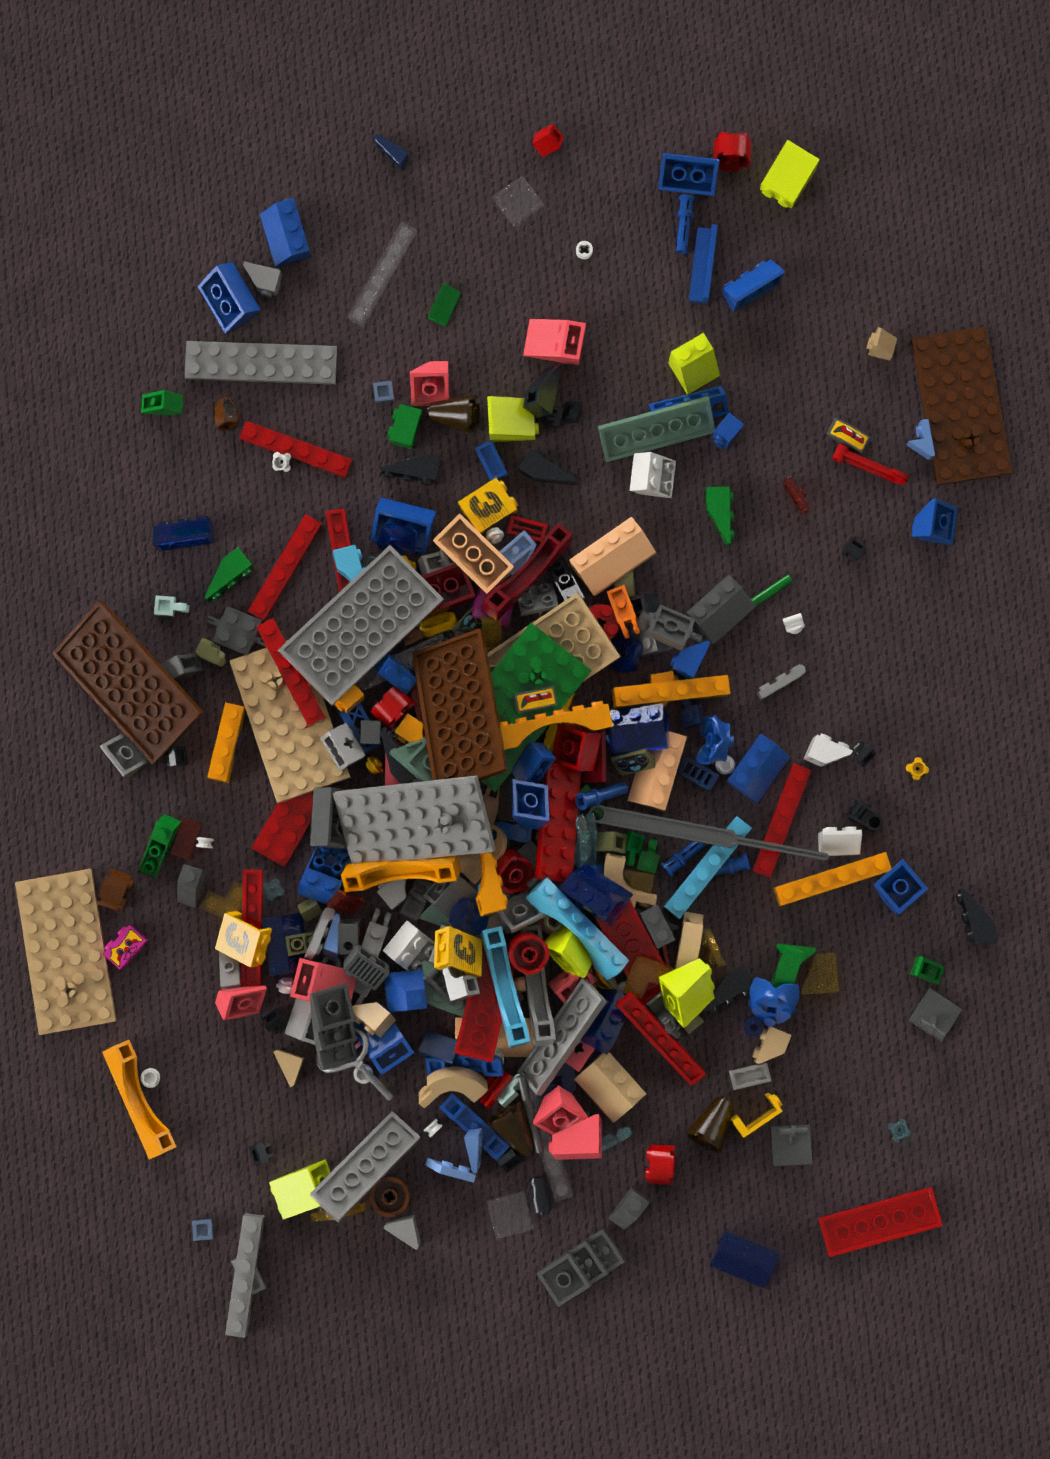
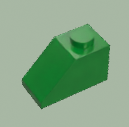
(162, 403)

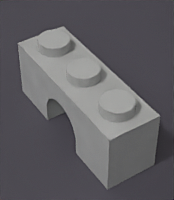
(459, 985)

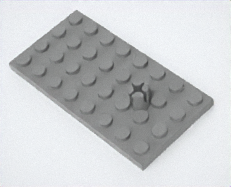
(361, 625)
(415, 820)

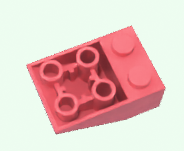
(555, 340)
(317, 976)

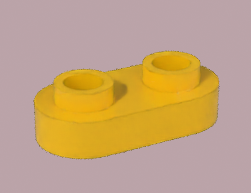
(437, 624)

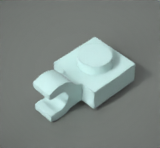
(167, 606)
(509, 1092)

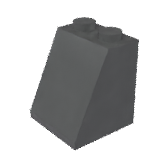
(447, 894)

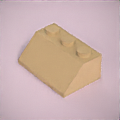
(610, 1086)

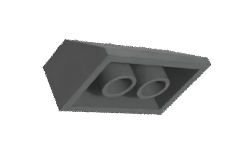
(721, 609)
(326, 825)

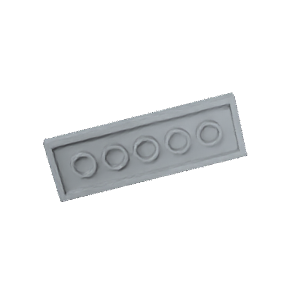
(569, 1027)
(365, 1166)

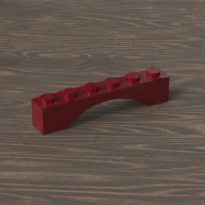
(510, 591)

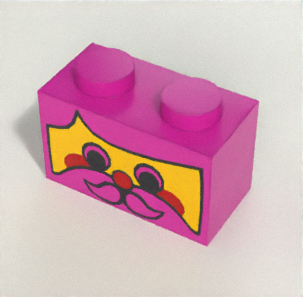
(125, 946)

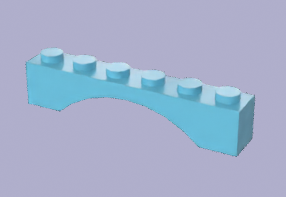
(348, 561)
(704, 872)
(554, 903)
(504, 987)

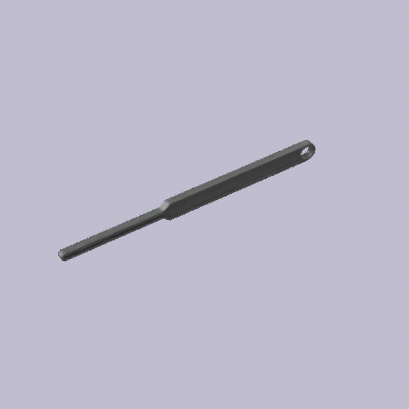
(693, 832)

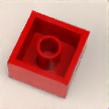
(576, 747)

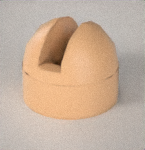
(519, 983)

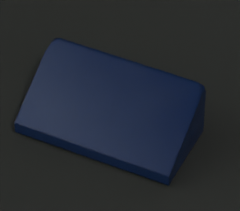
(438, 1047)

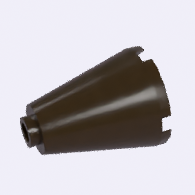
(456, 412)
(712, 1124)
(513, 1127)

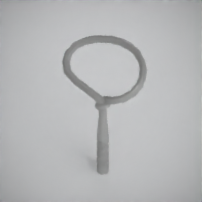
(358, 1064)

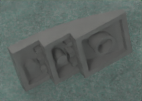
(333, 1026)
(581, 1267)

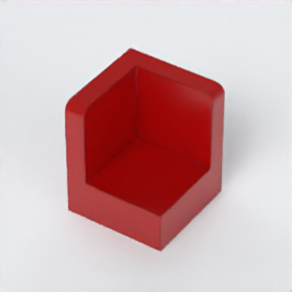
(547, 140)

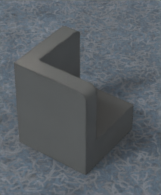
(369, 732)

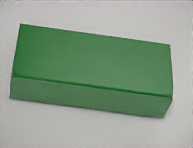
(444, 305)

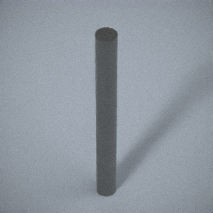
(530, 1113)

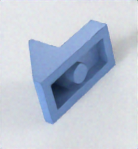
(924, 445)

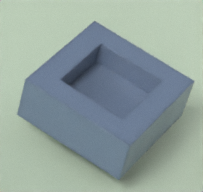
(383, 391)
(202, 1229)

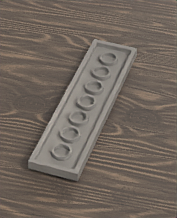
(260, 362)

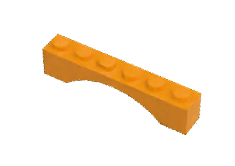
(670, 691)
(593, 718)
(369, 874)
(832, 879)
(490, 896)
(123, 1067)

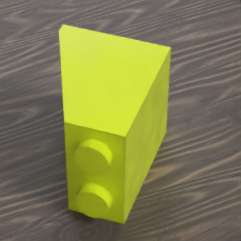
(789, 174)
(694, 363)
(510, 420)
(569, 952)
(687, 990)
(294, 1189)

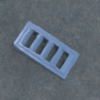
(331, 945)
(473, 1143)

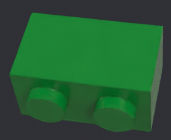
(405, 426)

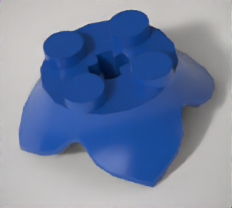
(717, 741)
(771, 1003)

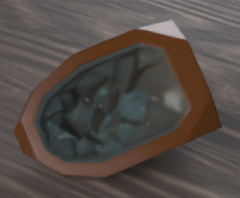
(225, 414)

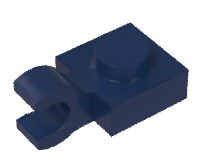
(691, 714)

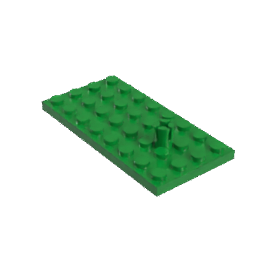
(528, 665)

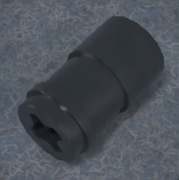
(539, 1195)

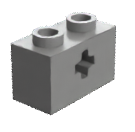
(343, 746)

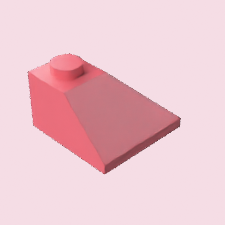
(429, 383)
(240, 1001)
(558, 1111)

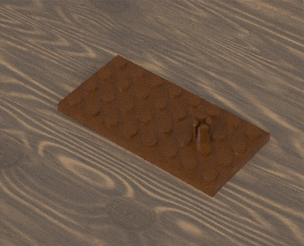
(961, 405)
(127, 682)
(460, 708)

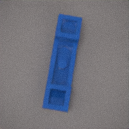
(489, 1069)
(468, 1120)

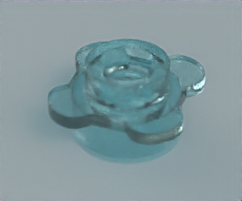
(273, 884)
(893, 1127)

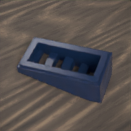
(394, 152)
(714, 776)

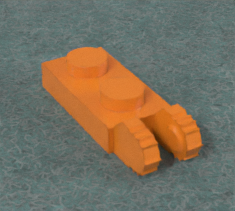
(623, 609)

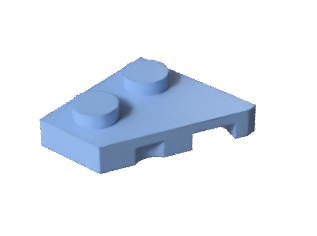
(519, 550)
(447, 1168)

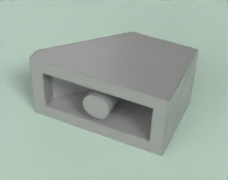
(264, 278)

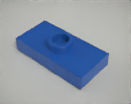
(491, 461)

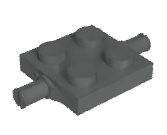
(670, 627)
(236, 630)

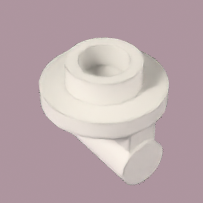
(794, 624)

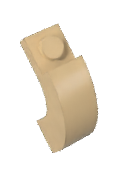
(613, 870)
(690, 939)
(453, 1079)

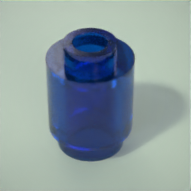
(753, 1020)

